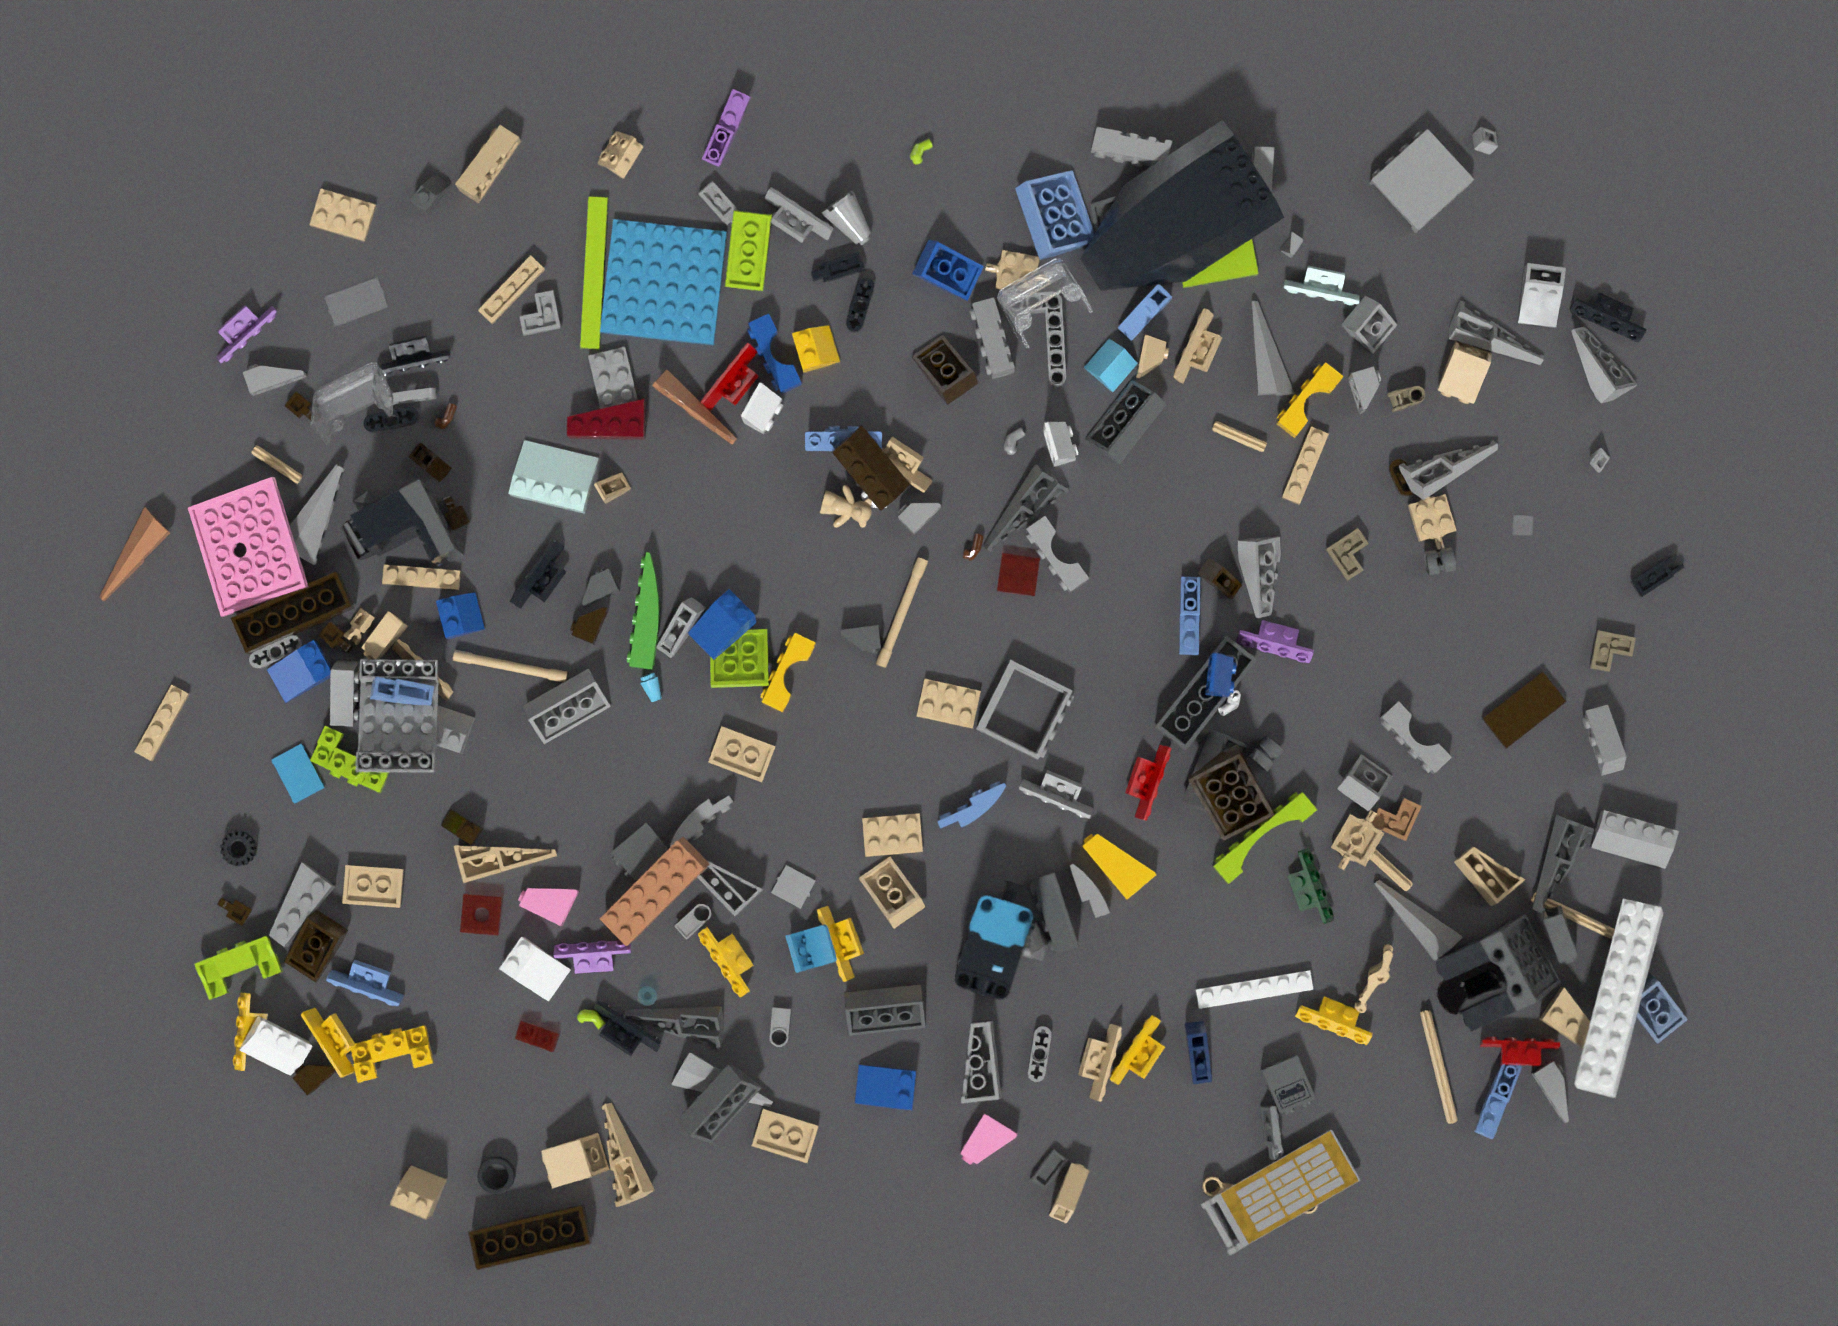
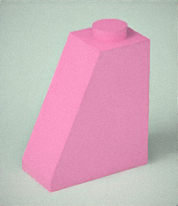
(549, 903)
(986, 1139)

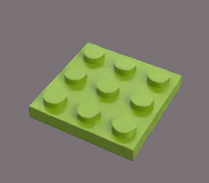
(743, 662)

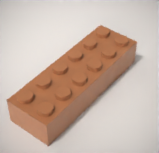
(654, 891)

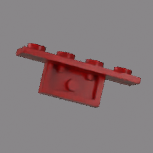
(734, 380)
(1146, 779)
(1520, 1052)

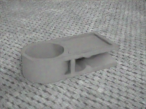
(689, 924)
(780, 1021)

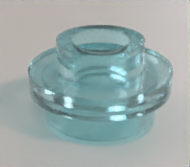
(642, 1000)

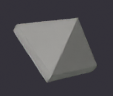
(1599, 460)

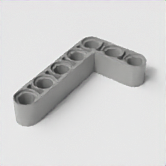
(1052, 330)

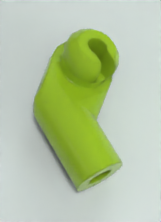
(918, 149)
(591, 1016)

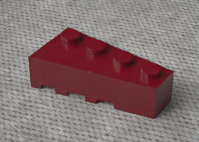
(613, 422)

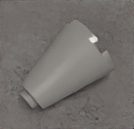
(849, 218)

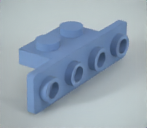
(832, 436)
(367, 981)

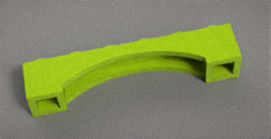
(1297, 809)

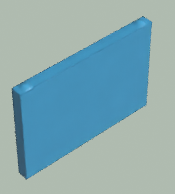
(298, 773)

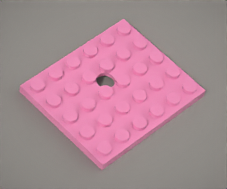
(259, 522)

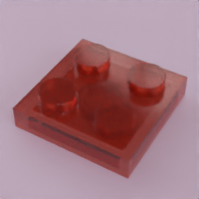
(1018, 574)

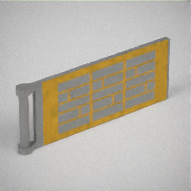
(1282, 1190)

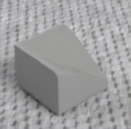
(1485, 140)
(1291, 245)

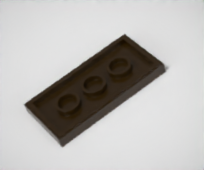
(1524, 710)

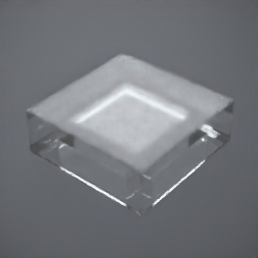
(1522, 525)

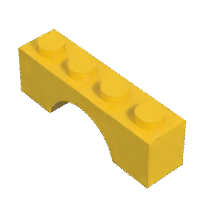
(1324, 381)
(798, 650)

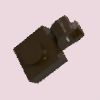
(299, 406)
(456, 515)
(333, 636)
(237, 911)

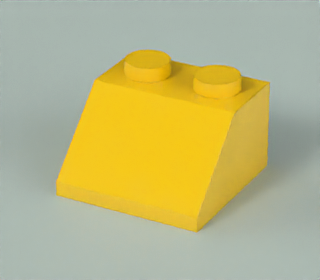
(815, 348)

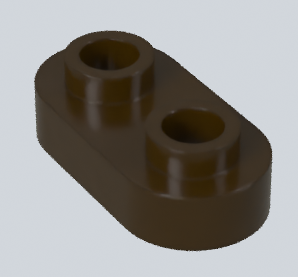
(1398, 478)

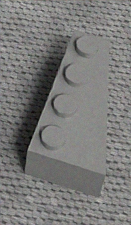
(1129, 147)
(992, 338)
(303, 898)
(982, 1070)

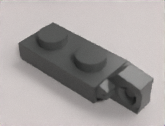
(1271, 1131)

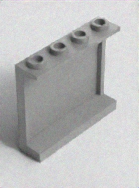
(1421, 179)

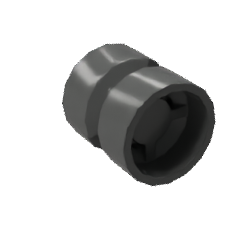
(1446, 559)
(1266, 753)

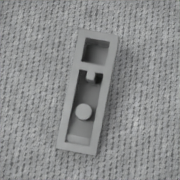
(265, 378)
(677, 632)
(1553, 1086)

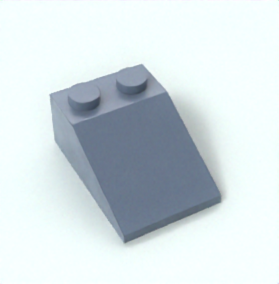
(1658, 1011)

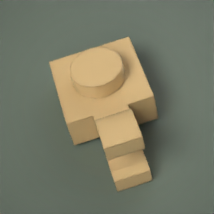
(360, 623)

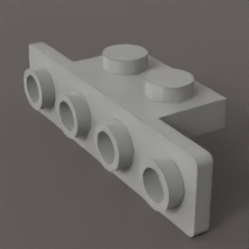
(795, 219)
(1058, 791)

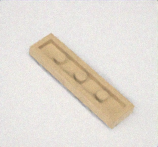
(511, 289)
(1305, 465)
(421, 577)
(162, 722)

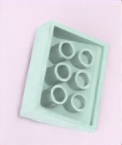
(553, 476)

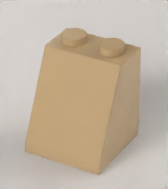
(1464, 372)
(575, 1160)
(418, 1192)

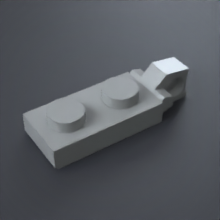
(718, 202)

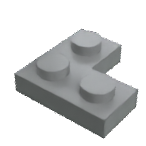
(546, 318)

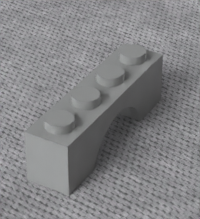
(1070, 575)
(1398, 720)

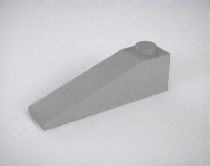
(1258, 565)

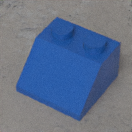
(460, 615)

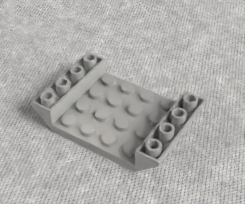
(397, 734)

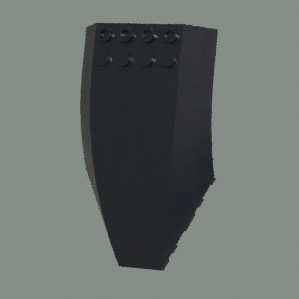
(1182, 215)

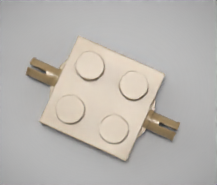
(1012, 267)
(1432, 519)
(1357, 840)

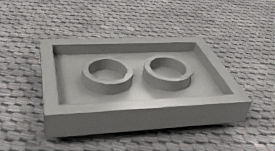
(613, 377)

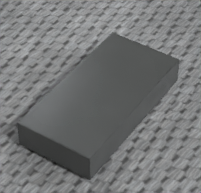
(1049, 1169)

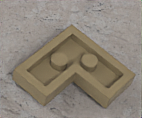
(1343, 551)
(1608, 644)

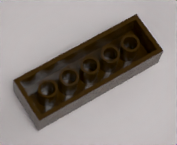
(292, 613)
(530, 1237)

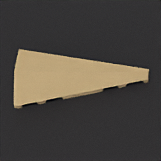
(481, 862)
(630, 1176)

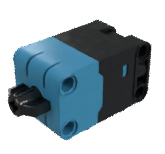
(994, 945)

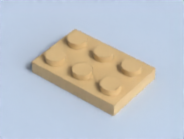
(342, 215)
(948, 703)
(741, 754)
(892, 835)
(373, 886)
(785, 1135)

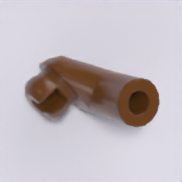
(447, 418)
(976, 548)

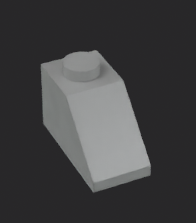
(917, 515)

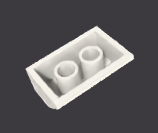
(275, 1046)

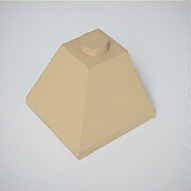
(1151, 355)

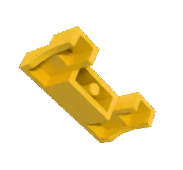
(385, 1047)

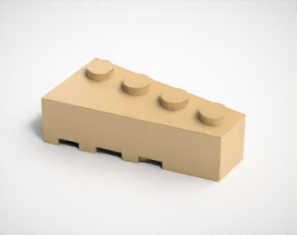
(488, 163)

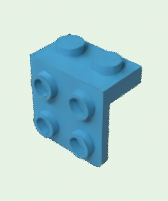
(811, 948)

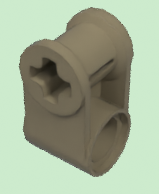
(1404, 398)

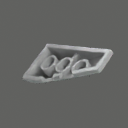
(1603, 374)

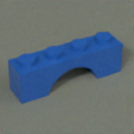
(784, 375)

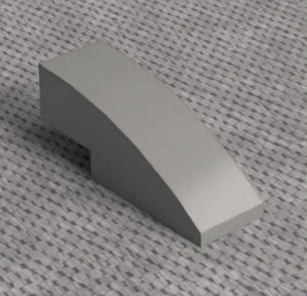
(1088, 891)

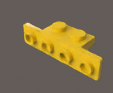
(844, 941)
(729, 957)
(1335, 1018)
(244, 1023)
(332, 1039)
(1141, 1054)

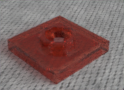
(470, 924)

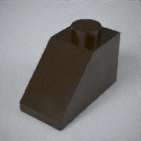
(430, 462)
(1220, 578)
(589, 625)
(462, 827)
(312, 1076)

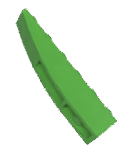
(646, 620)

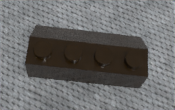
(870, 468)

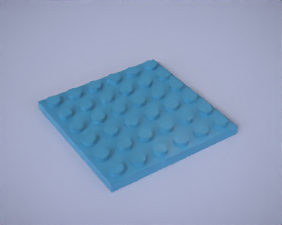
(663, 282)

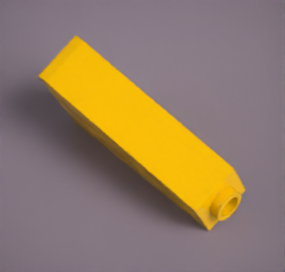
(1121, 869)

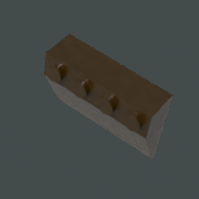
(1231, 793)

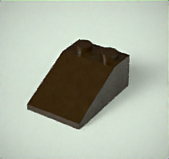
(945, 369)
(316, 945)

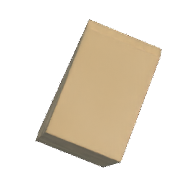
(612, 487)

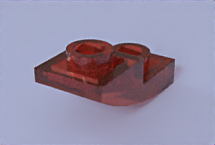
(537, 1036)

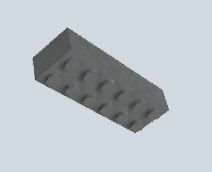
(1194, 708)

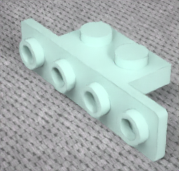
(1324, 284)

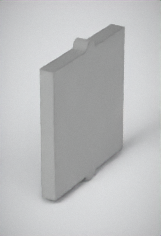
(793, 886)

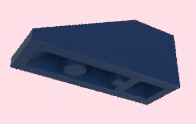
(1198, 1052)

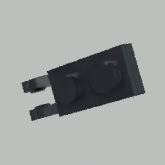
(1655, 576)

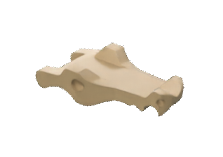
(1376, 975)

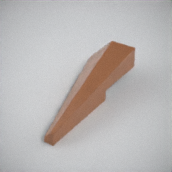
(675, 391)
(143, 540)

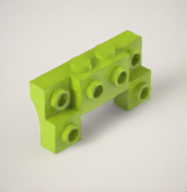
(343, 763)
(229, 962)

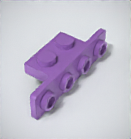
(240, 328)
(1276, 640)
(591, 956)

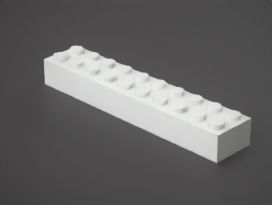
(1619, 998)

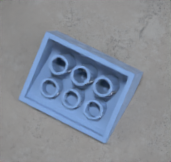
(1055, 214)

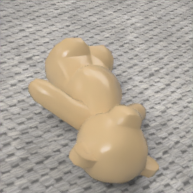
(847, 508)

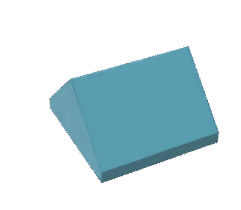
(1111, 365)

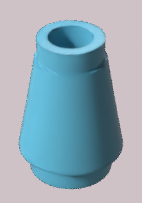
(651, 686)

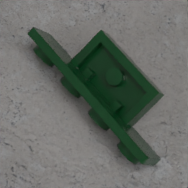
(1308, 887)

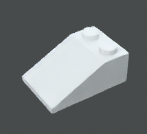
(761, 409)
(1059, 442)
(535, 968)

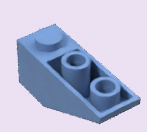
(1145, 312)

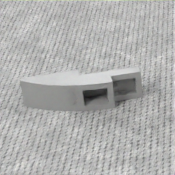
(692, 825)

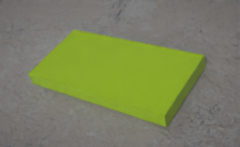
(748, 250)
(1232, 266)

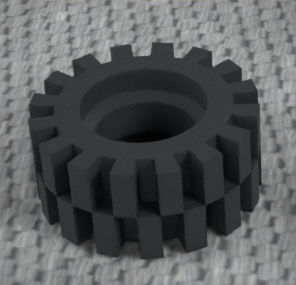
(230, 840)

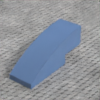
(401, 691)

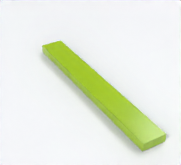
(594, 272)

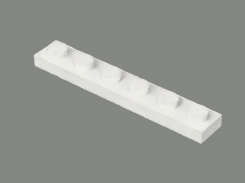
(1254, 989)

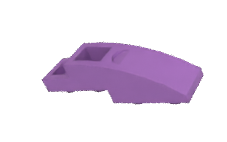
(726, 128)

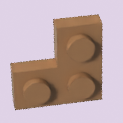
(1399, 824)

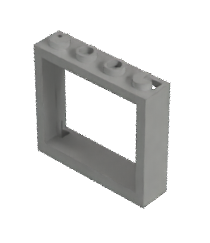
(1050, 732)

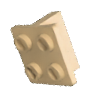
(620, 153)

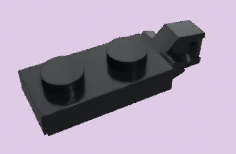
(839, 268)

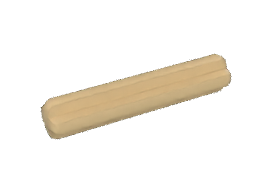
(1239, 436)
(276, 464)
(1389, 869)

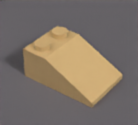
(892, 892)

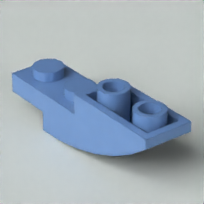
(1189, 616)
(980, 802)
(1497, 1099)

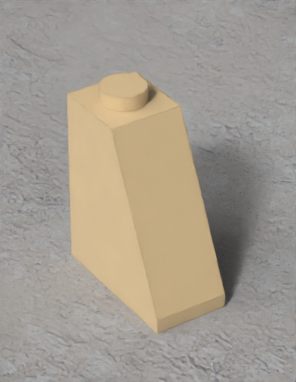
(383, 636)
(1069, 1192)

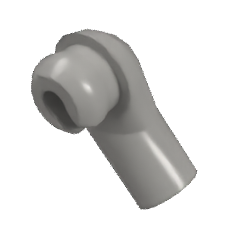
(1010, 441)

